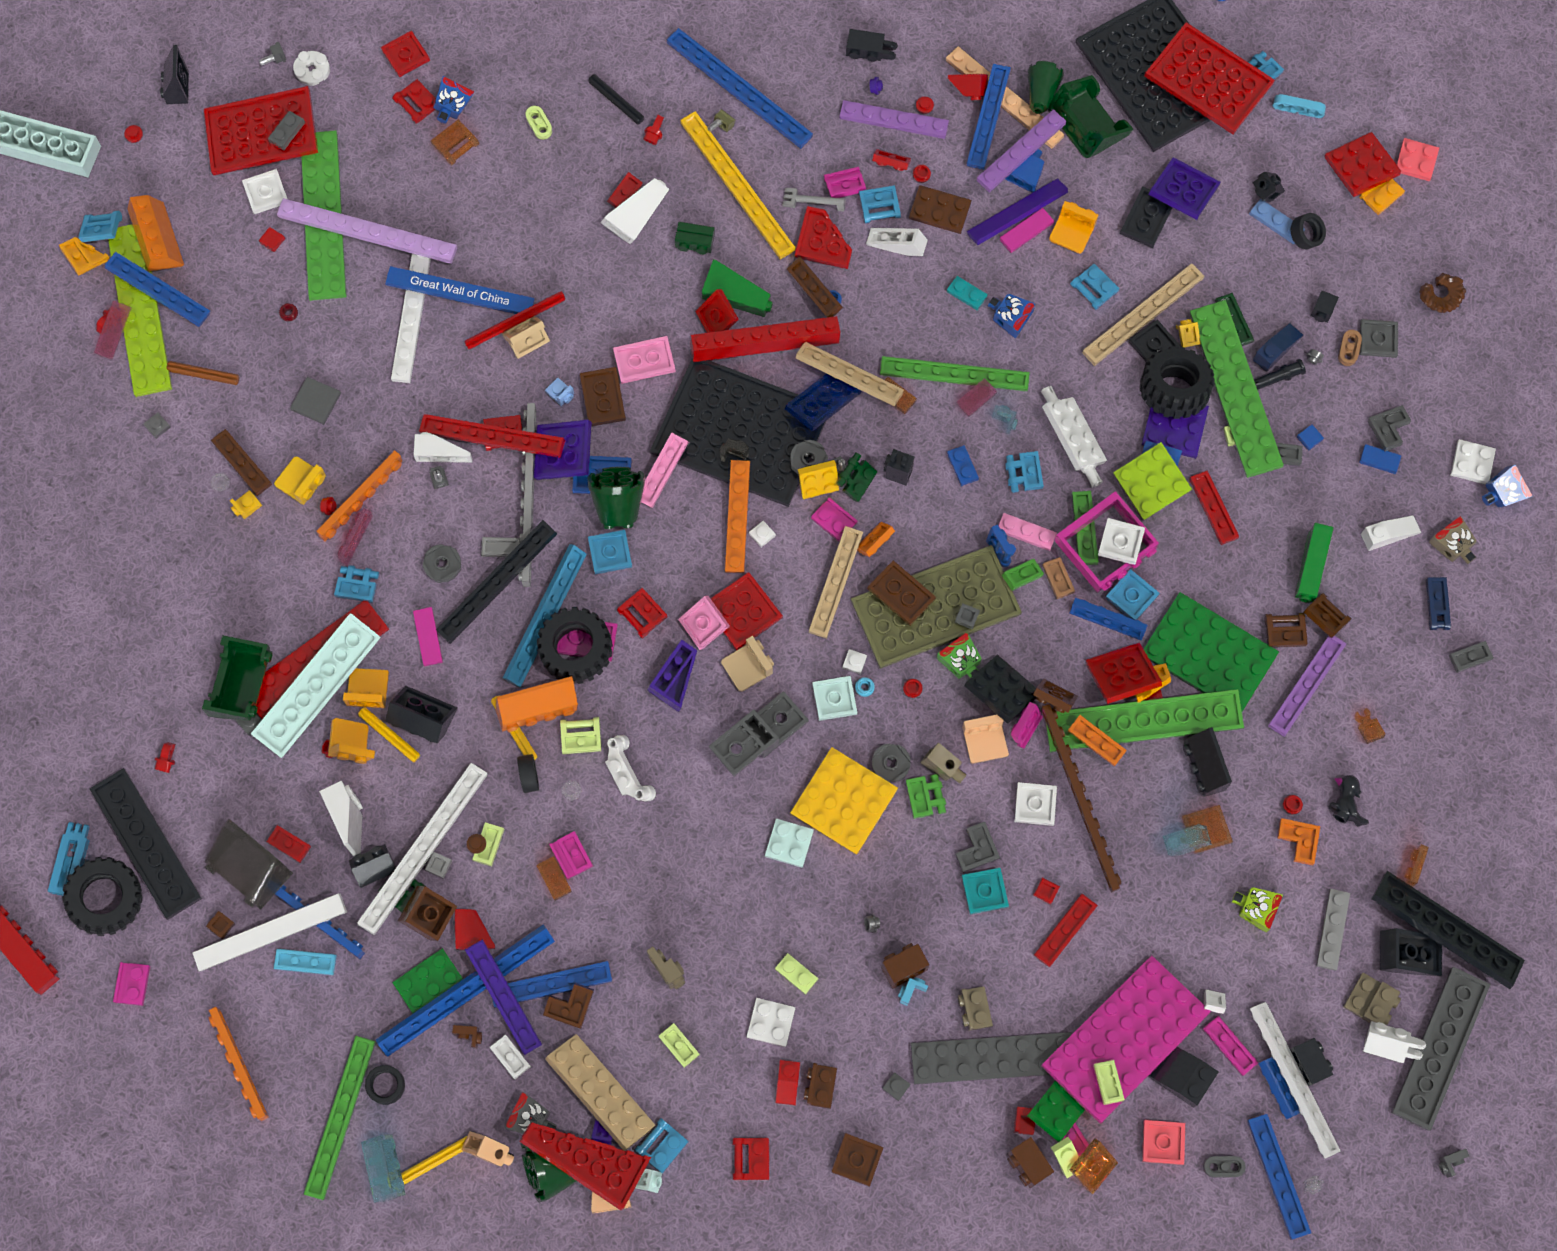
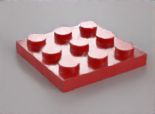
(1362, 164)
(745, 610)
(1123, 673)

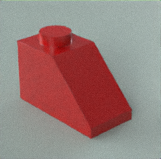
(970, 84)
(787, 1082)

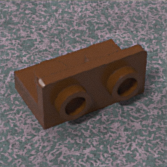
(821, 1086)

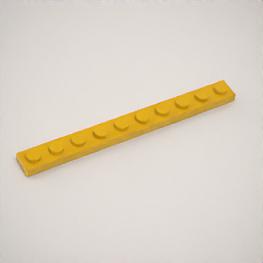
(738, 185)

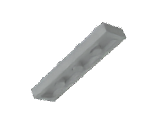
(1333, 929)

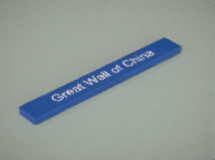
(457, 290)

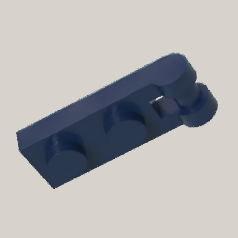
(1438, 603)

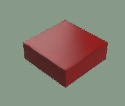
(271, 239)
(1046, 890)

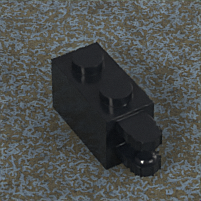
(869, 46)
(899, 467)

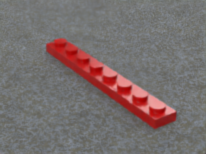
(493, 435)

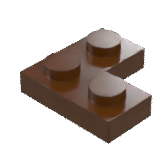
(572, 1011)

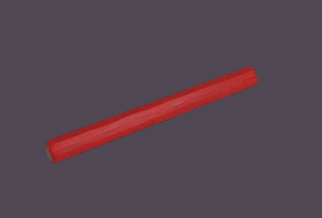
(515, 320)

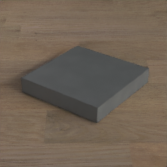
(1379, 338)
(315, 400)

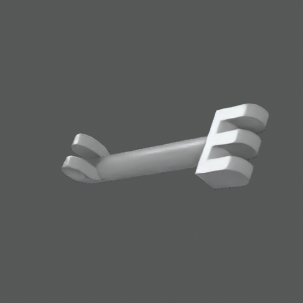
(793, 198)

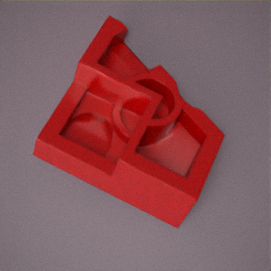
(470, 930)

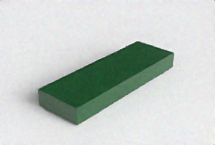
(1239, 321)

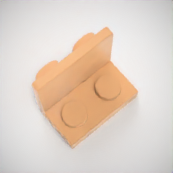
(985, 739)

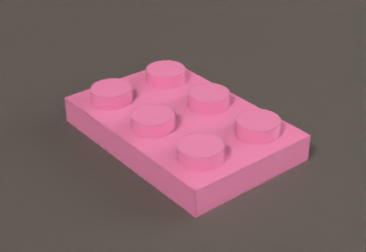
(644, 359)

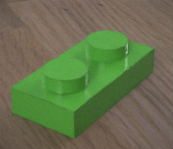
(1022, 574)

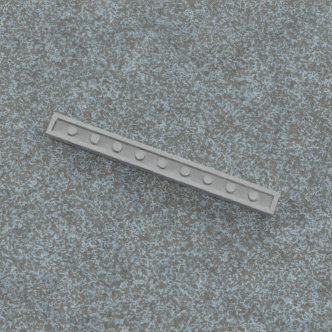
(528, 487)

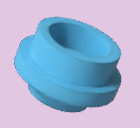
(864, 681)

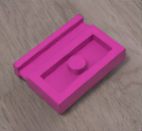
(844, 182)
(833, 519)
(1026, 725)
(571, 855)
(131, 984)

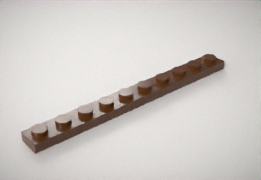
(1078, 789)

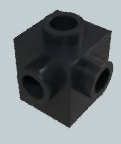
(1268, 186)

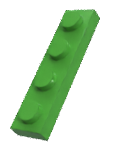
(1086, 537)

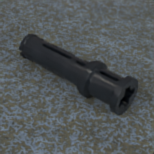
(1284, 373)

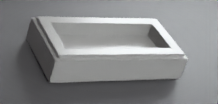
(498, 546)

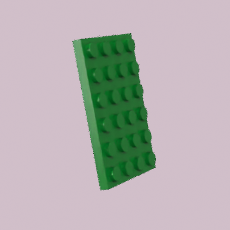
(1209, 650)

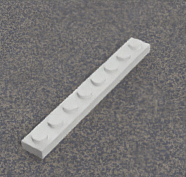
(409, 325)
(1295, 1080)

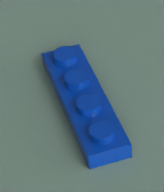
(1109, 619)

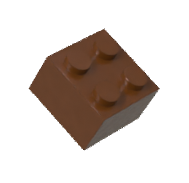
(427, 913)
(905, 965)
(1029, 1163)

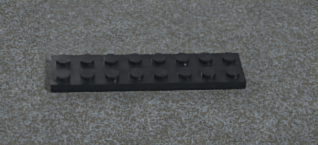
(145, 843)
(1448, 930)

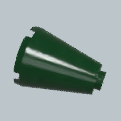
(1043, 85)

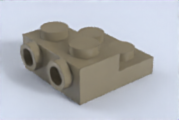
(669, 970)
(1372, 1000)

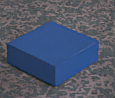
(1310, 437)

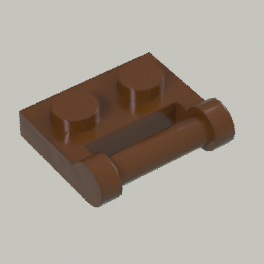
(1327, 615)
(1286, 636)

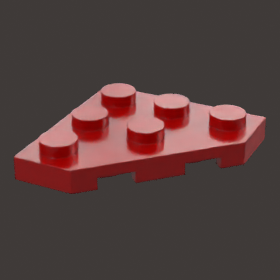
(822, 241)

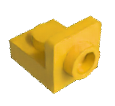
(1188, 333)
(245, 505)

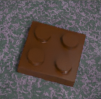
(857, 1160)

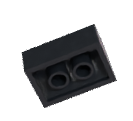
(420, 714)
(1207, 763)

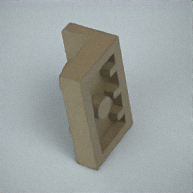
(976, 1008)

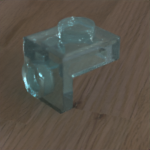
(1005, 415)

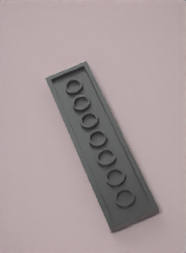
(1445, 1042)
(983, 1058)

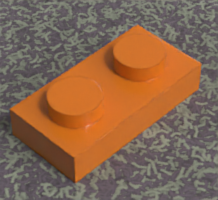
(875, 539)

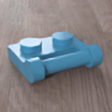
(877, 199)
(99, 226)
(1098, 282)
(667, 1149)

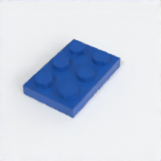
(596, 463)

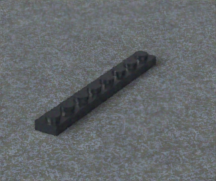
(496, 581)

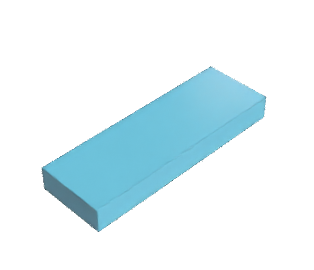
(305, 962)

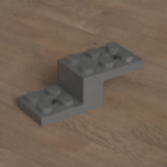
(758, 733)

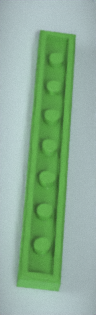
(953, 373)
(339, 1118)

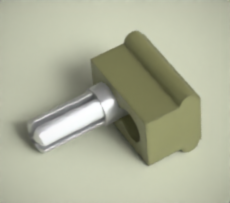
(722, 120)

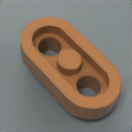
(1350, 349)

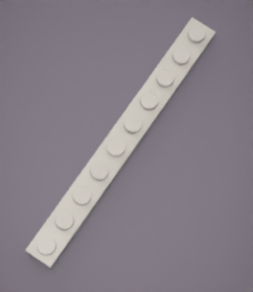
(422, 849)

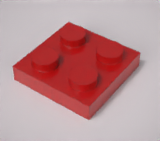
(405, 53)
(717, 313)

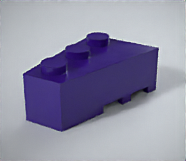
(674, 676)

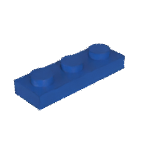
(1279, 1088)

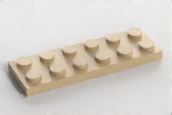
(600, 1092)

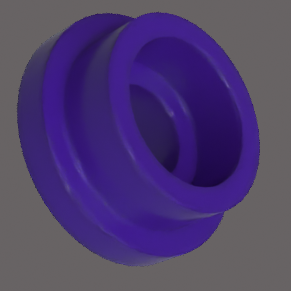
(876, 85)

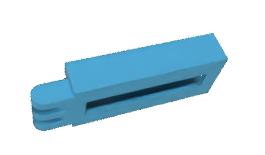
(65, 865)

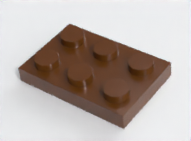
(940, 209)
(602, 396)
(901, 593)
(1055, 695)

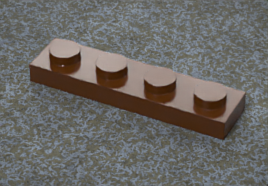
(814, 288)
(241, 462)

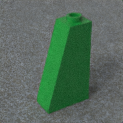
(738, 290)
(1313, 562)

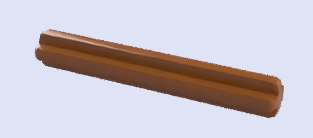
(203, 373)

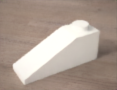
(898, 240)
(435, 449)
(1389, 532)

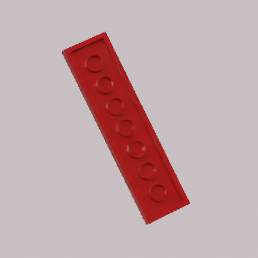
(285, 672)

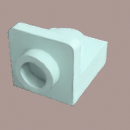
(650, 1181)

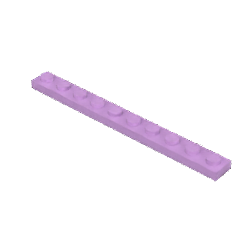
(367, 231)

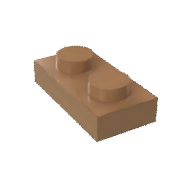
(1058, 578)

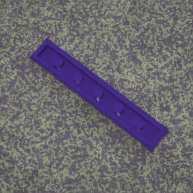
(1017, 211)
(503, 997)

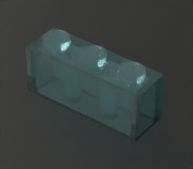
(383, 1168)

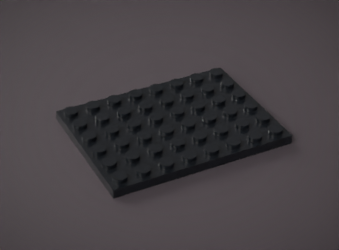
(1121, 56)
(727, 404)

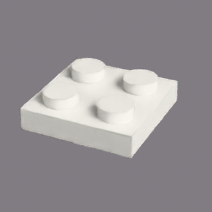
(264, 191)
(1473, 461)
(1121, 541)
(1035, 804)
(771, 1022)

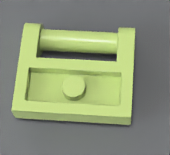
(580, 741)

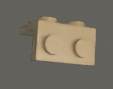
(748, 665)

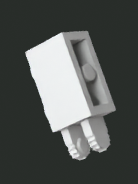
(1392, 1043)

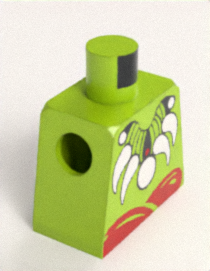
(1258, 907)

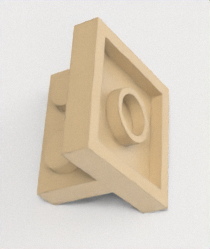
(526, 336)

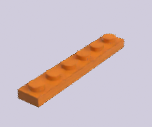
(356, 500)
(737, 516)
(233, 1056)

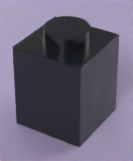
(1324, 306)

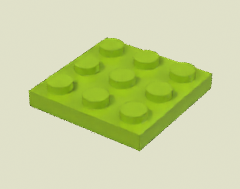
(1152, 481)

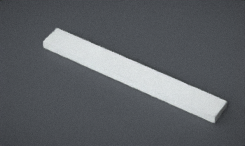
(269, 932)

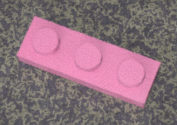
(1027, 532)

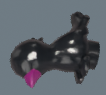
(1345, 807)

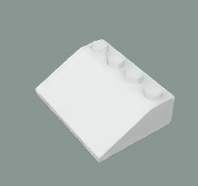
(345, 813)

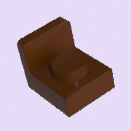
(464, 1032)

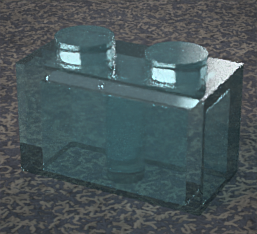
(1187, 840)

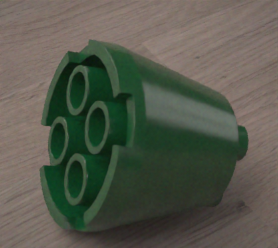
(617, 495)
(544, 1176)

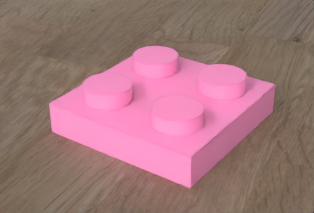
(703, 622)

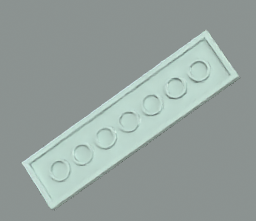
(315, 685)

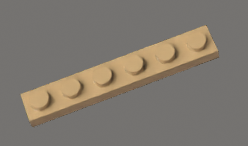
(849, 374)
(835, 582)

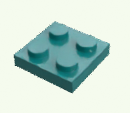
(985, 891)

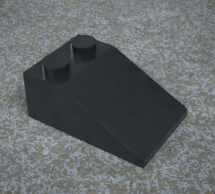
(175, 79)
(1409, 953)
(1184, 1076)

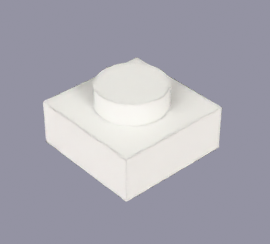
(762, 534)
(854, 661)
(1214, 1001)

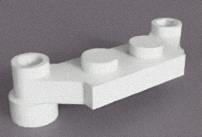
(623, 773)

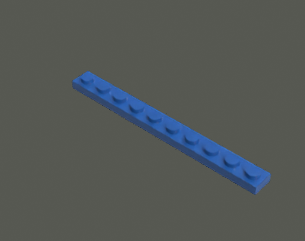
(739, 88)
(462, 992)

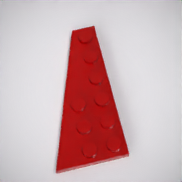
(594, 1164)

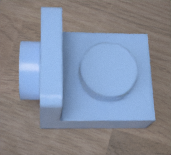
(560, 392)

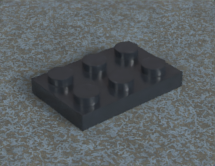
(1146, 219)

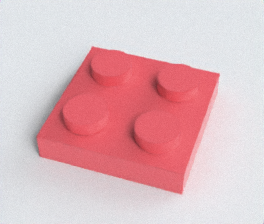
(1417, 159)
(1163, 1142)

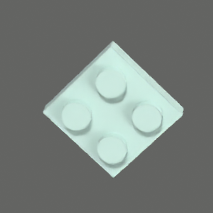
(834, 698)
(789, 843)

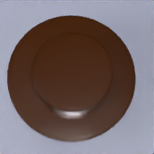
(476, 843)

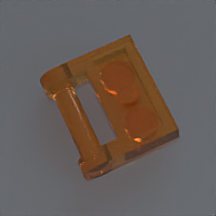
(452, 137)

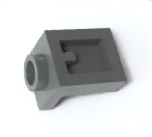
(1455, 1158)

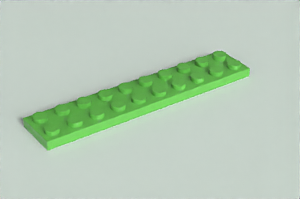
(324, 247)
(1237, 389)
(1157, 718)

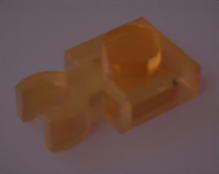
(1369, 729)

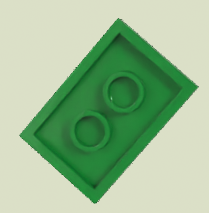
(427, 980)
(1056, 1111)

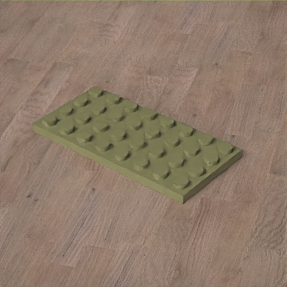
(967, 580)

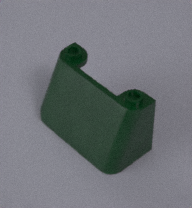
(1086, 119)
(238, 679)

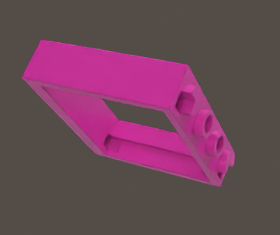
(1127, 514)

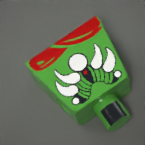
(960, 657)

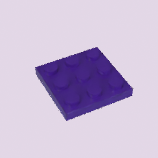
(1184, 188)
(1180, 433)
(575, 452)

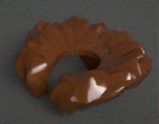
(1455, 289)

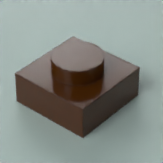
(220, 924)

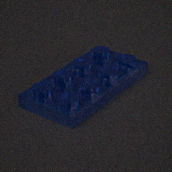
(821, 401)

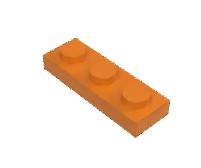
(1097, 740)

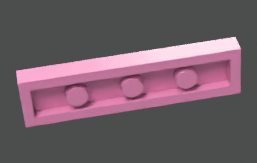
(663, 469)

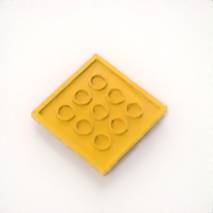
(844, 800)

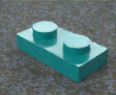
(967, 293)

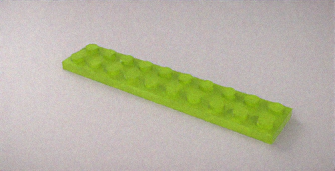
(143, 328)

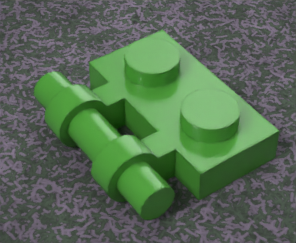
(920, 799)

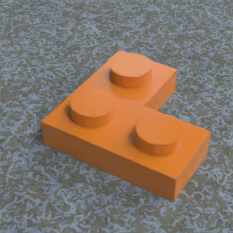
(1304, 835)

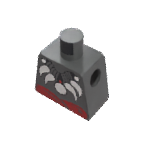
(526, 1112)

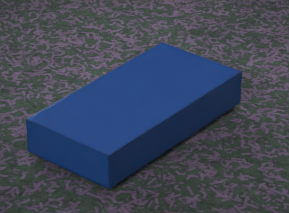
(1380, 459)

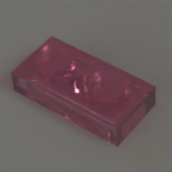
(976, 397)

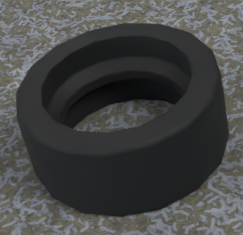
(1318, 228)
(528, 773)
(370, 1081)

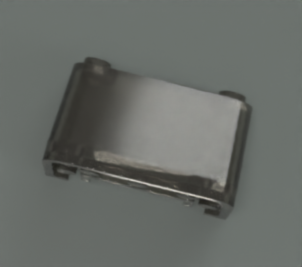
(246, 865)

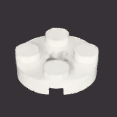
(307, 59)

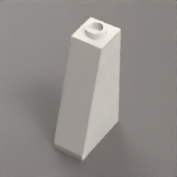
(634, 213)

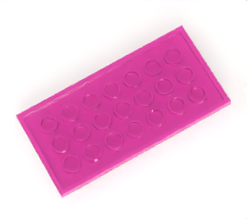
(1134, 1029)

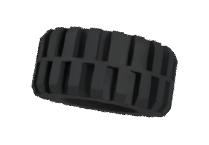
(1179, 364)
(565, 623)
(93, 871)

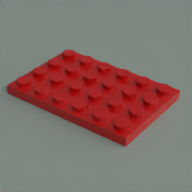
(1209, 78)
(241, 130)

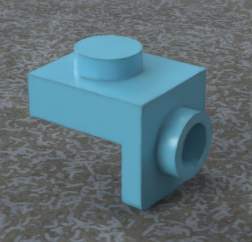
(906, 992)

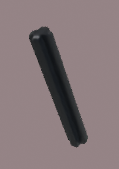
(616, 99)

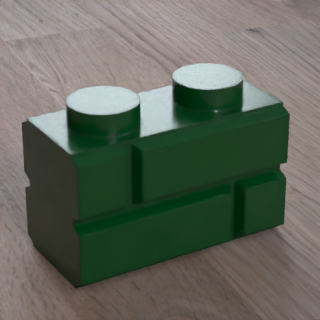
(694, 237)

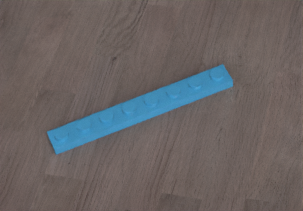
(549, 604)

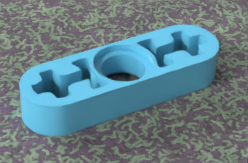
(1300, 105)

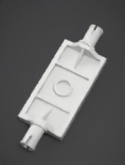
(1074, 434)

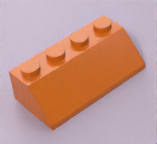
(154, 233)
(536, 704)

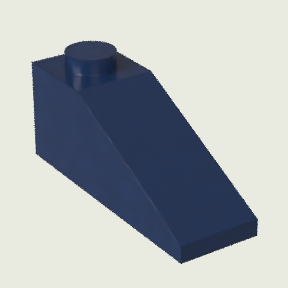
(1277, 347)

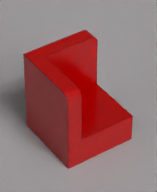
(1023, 1123)

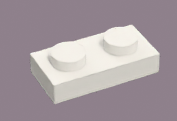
(510, 1057)

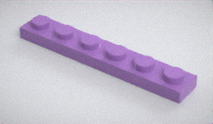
(894, 119)
(1021, 151)
(1307, 685)

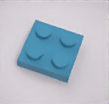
(610, 552)
(1132, 595)

